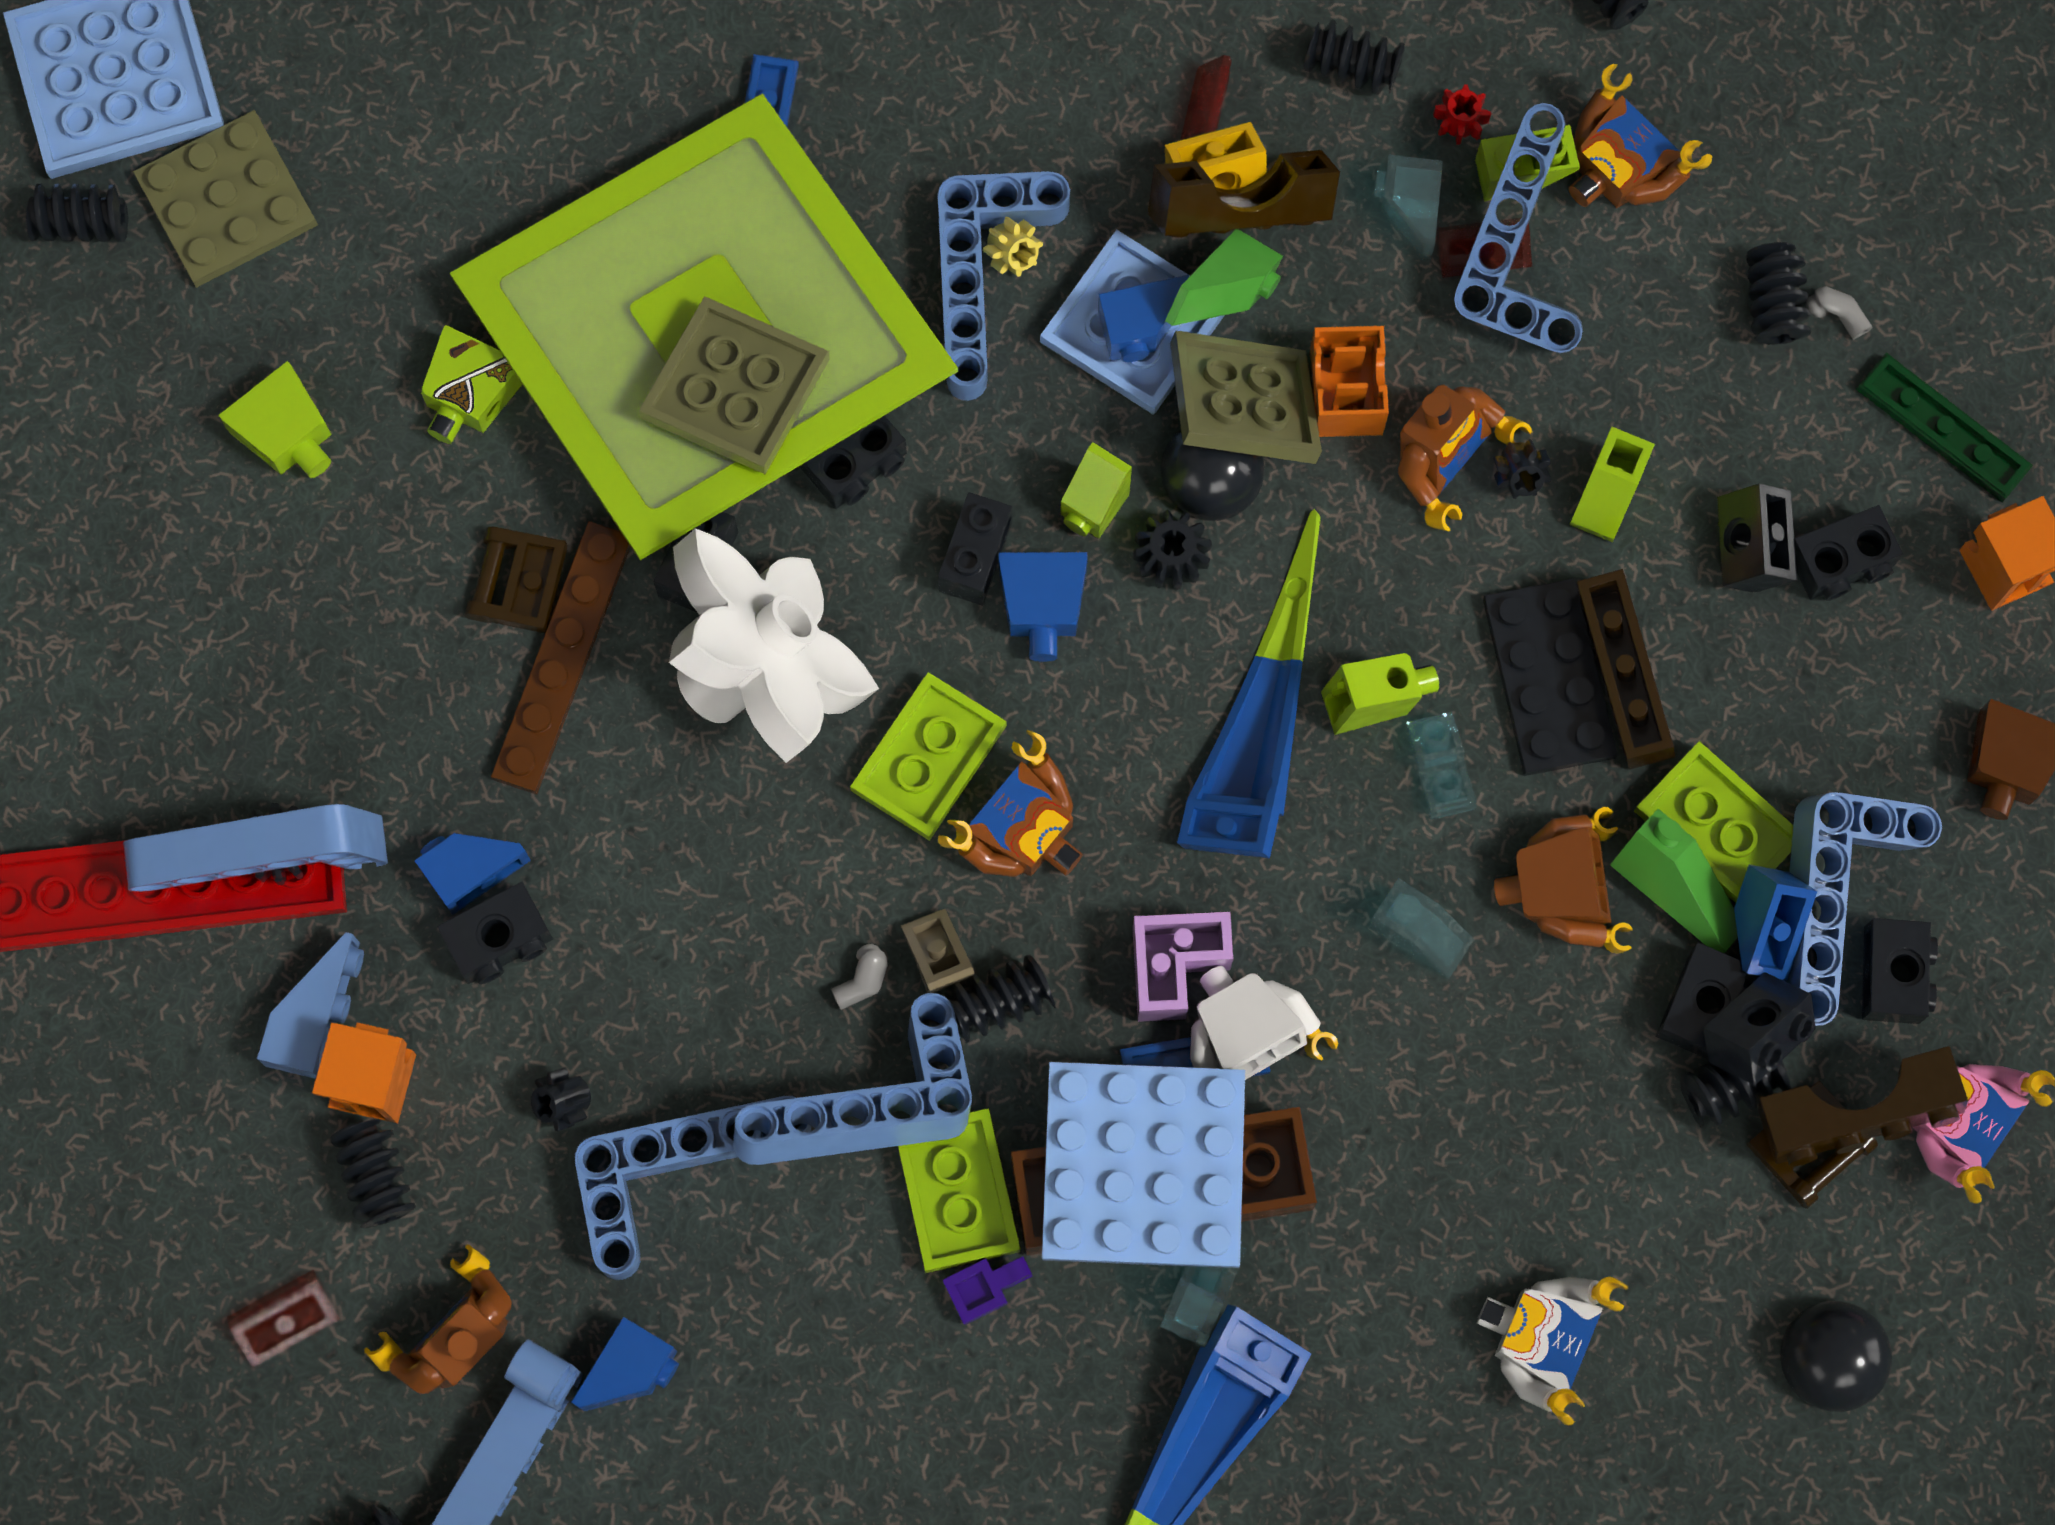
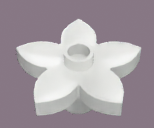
(761, 645)

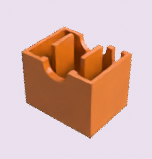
(1351, 382)
(2013, 552)
(365, 1071)

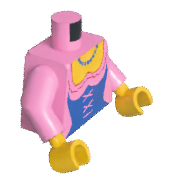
(1994, 1105)

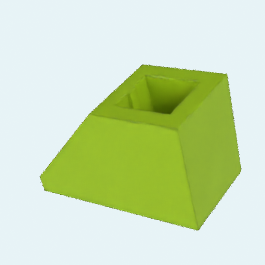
(1494, 153)
(1612, 484)

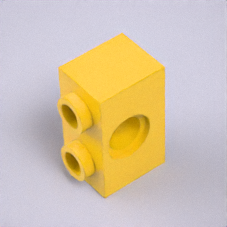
(1228, 156)

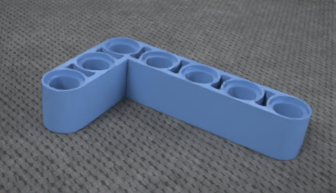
(1510, 238)
(967, 265)
(323, 834)
(1835, 845)
(870, 1105)
(625, 1167)
(514, 1437)

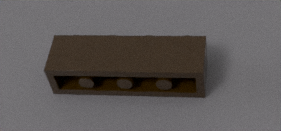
(1626, 669)

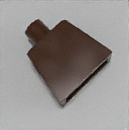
(2010, 757)

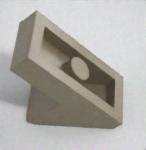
(937, 951)

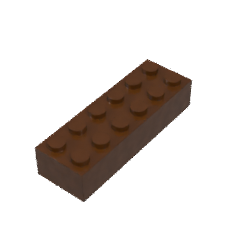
(1274, 1174)

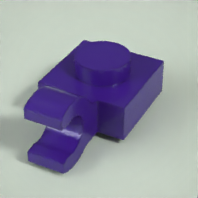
(979, 1289)

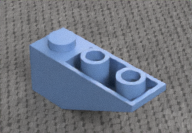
(302, 1020)

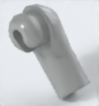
(1843, 306)
(867, 977)

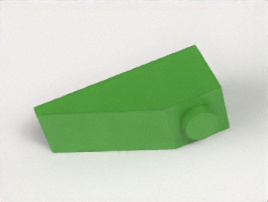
(1227, 281)
(1678, 878)

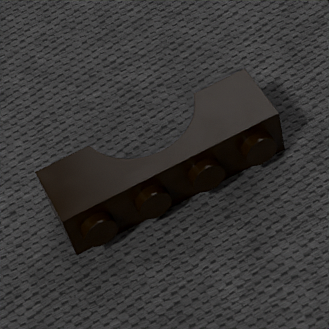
(1294, 191)
(1803, 1124)

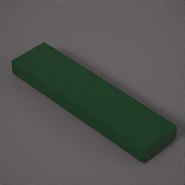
(1944, 427)

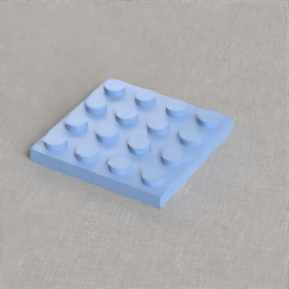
(111, 78)
(1144, 1165)

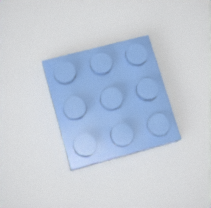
(1078, 333)

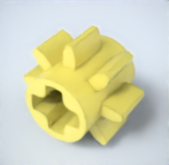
(1012, 246)

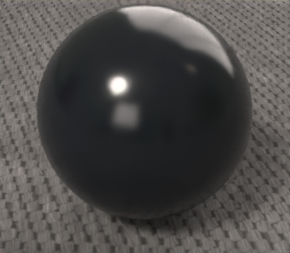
(1210, 481)
(1836, 1356)

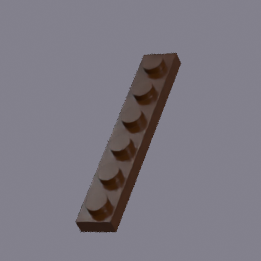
(562, 658)

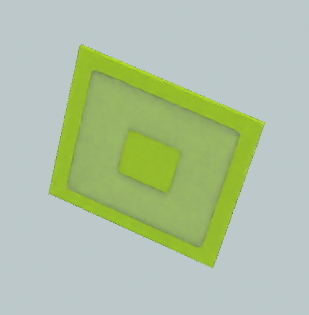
(612, 280)

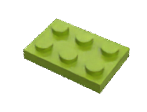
(928, 756)
(1722, 815)
(960, 1197)

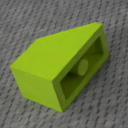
(1096, 492)

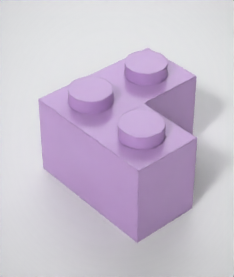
(1167, 950)

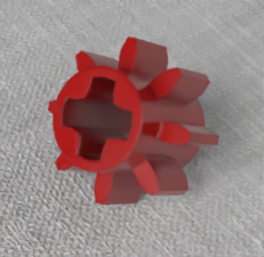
(1462, 125)

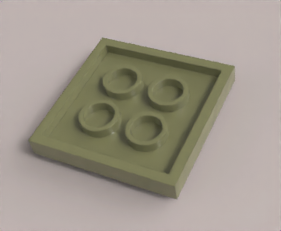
(225, 198)
(734, 385)
(1245, 397)

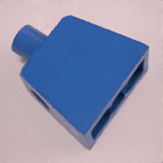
(1043, 597)

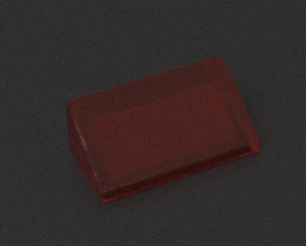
(1207, 97)
(1457, 241)
(282, 1318)

